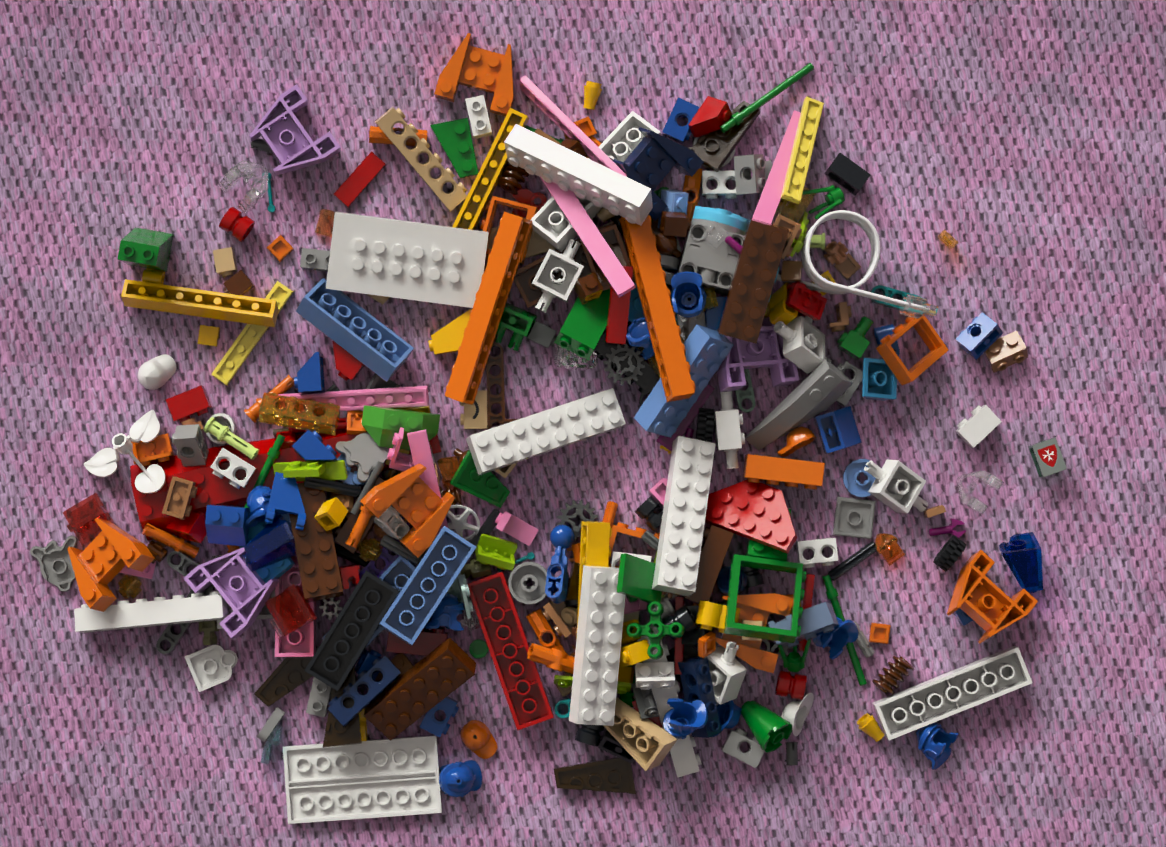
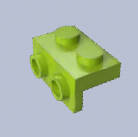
(496, 552)

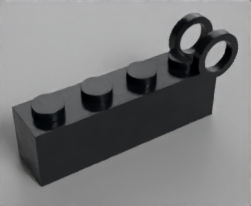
(645, 382)

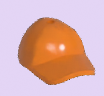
(797, 439)
(484, 744)

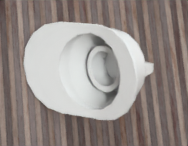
(797, 712)

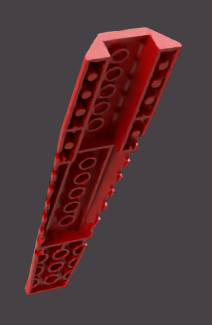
(218, 491)

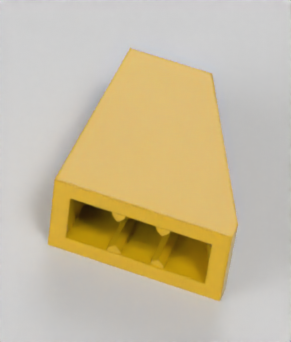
(450, 336)

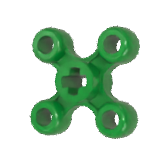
(647, 630)

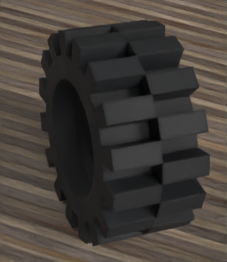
(705, 424)
(949, 553)

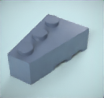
(813, 621)

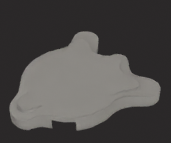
(363, 453)
(56, 563)

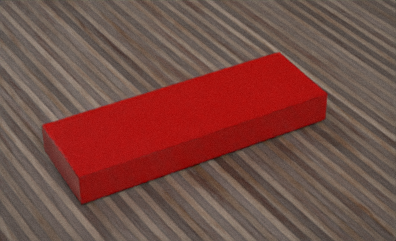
(359, 179)

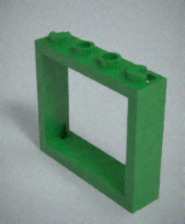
(760, 631)

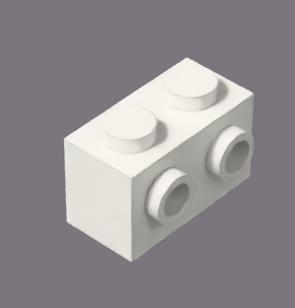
(978, 425)

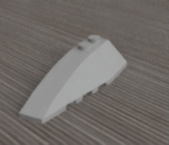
(805, 402)

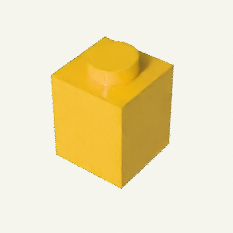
(331, 514)

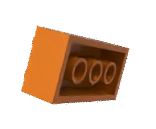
(783, 470)

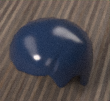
(724, 578)

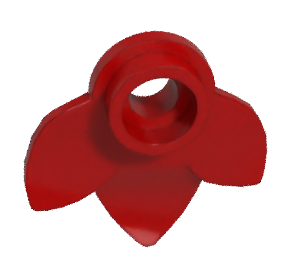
(527, 197)

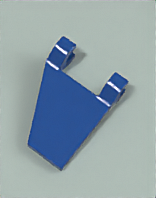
(286, 498)

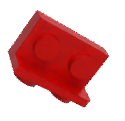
(805, 300)

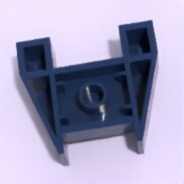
(654, 160)

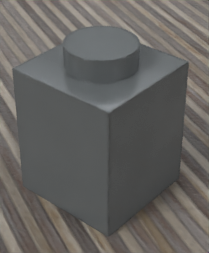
(543, 335)

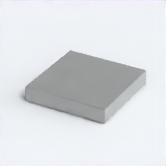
(854, 517)

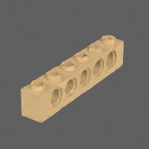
(458, 191)

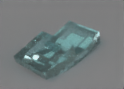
(274, 739)

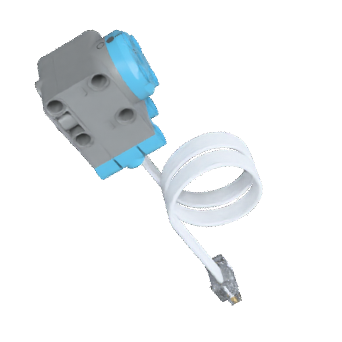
(719, 264)

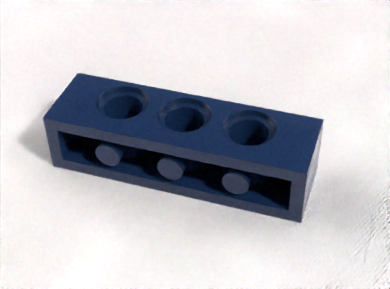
(698, 686)
(345, 715)

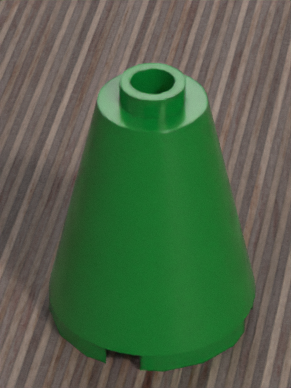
(765, 725)

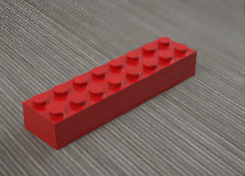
(509, 650)

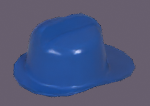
(728, 715)

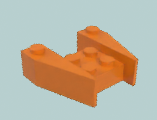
(481, 71)
(415, 503)
(104, 560)
(986, 601)
(757, 608)

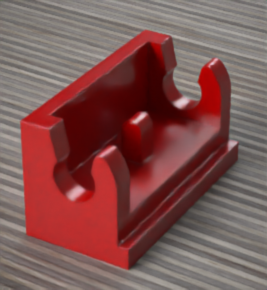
(349, 573)

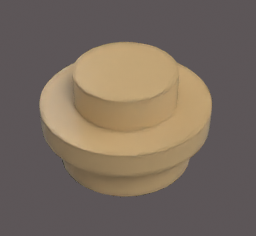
(569, 615)

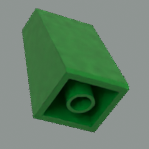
(146, 249)
(584, 325)

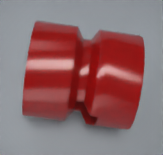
(236, 224)
(791, 685)

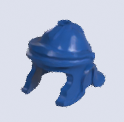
(687, 286)
(639, 336)
(258, 504)
(446, 614)
(838, 638)
(684, 717)
(935, 743)
(467, 772)

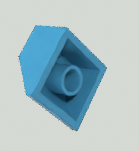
(878, 380)

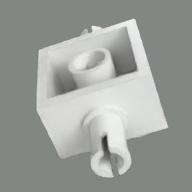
(552, 264)
(802, 343)
(727, 430)
(896, 486)
(726, 673)

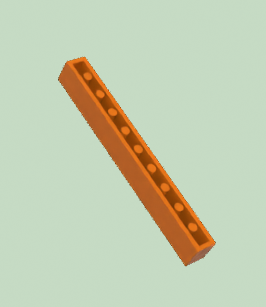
(488, 308)
(658, 310)

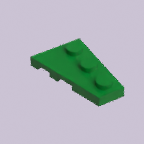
(458, 145)
(483, 486)

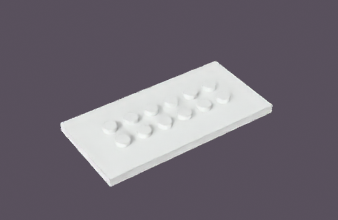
(406, 259)
(362, 780)

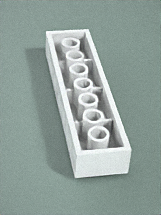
(579, 174)
(550, 220)
(545, 431)
(683, 516)
(597, 647)
(952, 692)

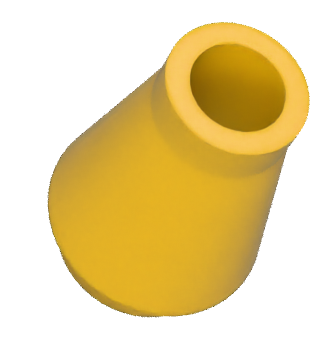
(591, 94)
(870, 727)

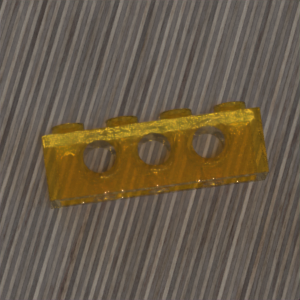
(289, 416)

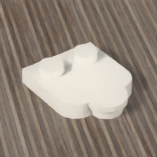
(211, 666)

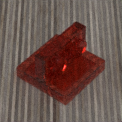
(82, 518)
(290, 610)

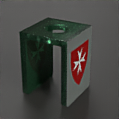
(1047, 457)

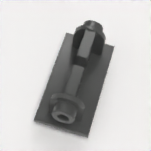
(645, 702)

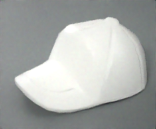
(156, 371)

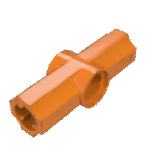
(377, 136)
(693, 184)
(540, 626)
(551, 658)

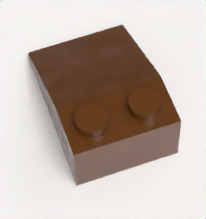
(613, 239)

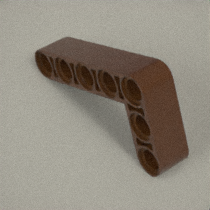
(496, 380)

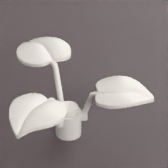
(105, 461)

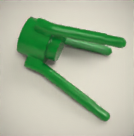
(833, 198)
(794, 661)

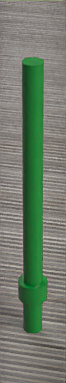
(738, 118)
(273, 454)
(832, 595)

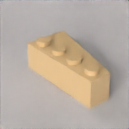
(640, 737)

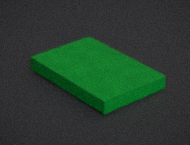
(636, 579)

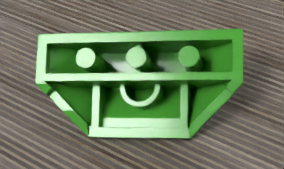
(384, 422)

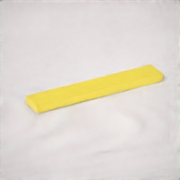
(802, 150)
(248, 339)

